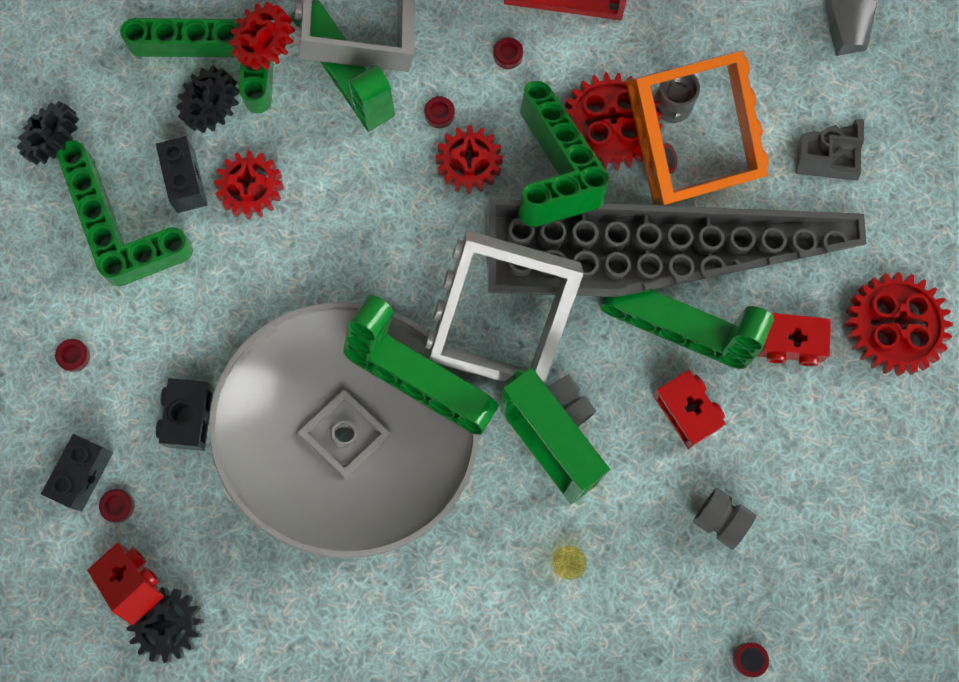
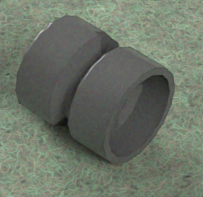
(677, 98)
(577, 407)
(727, 520)

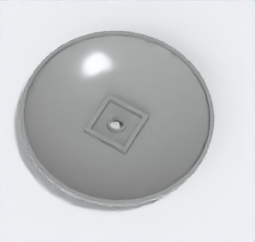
(290, 472)

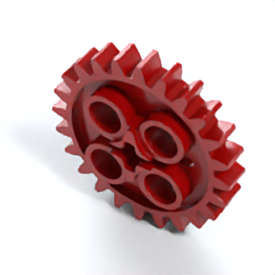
(607, 95)
(900, 350)

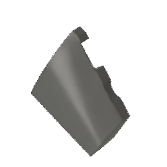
(851, 24)
(832, 152)

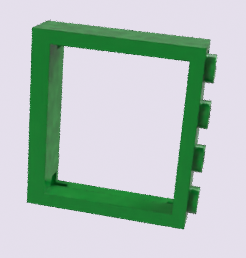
(551, 435)

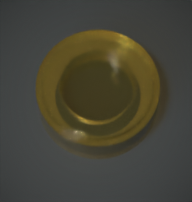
(569, 562)

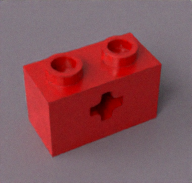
(811, 333)
(690, 426)
(126, 583)

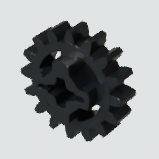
(207, 99)
(47, 133)
(167, 638)

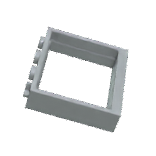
(357, 53)
(571, 276)

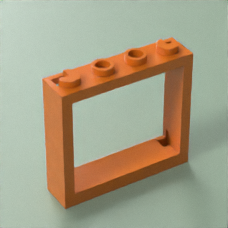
(651, 139)

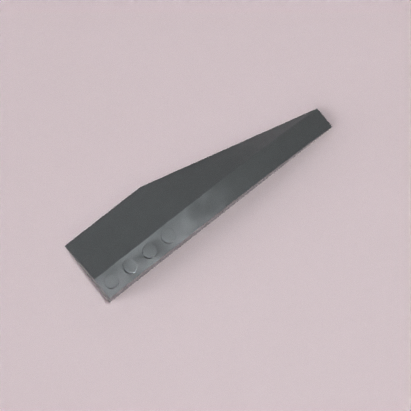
(660, 246)

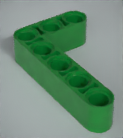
(211, 45)
(363, 89)
(581, 176)
(105, 225)
(694, 329)
(411, 372)

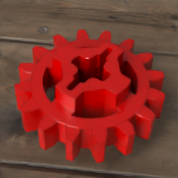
(262, 36)
(483, 159)
(259, 193)

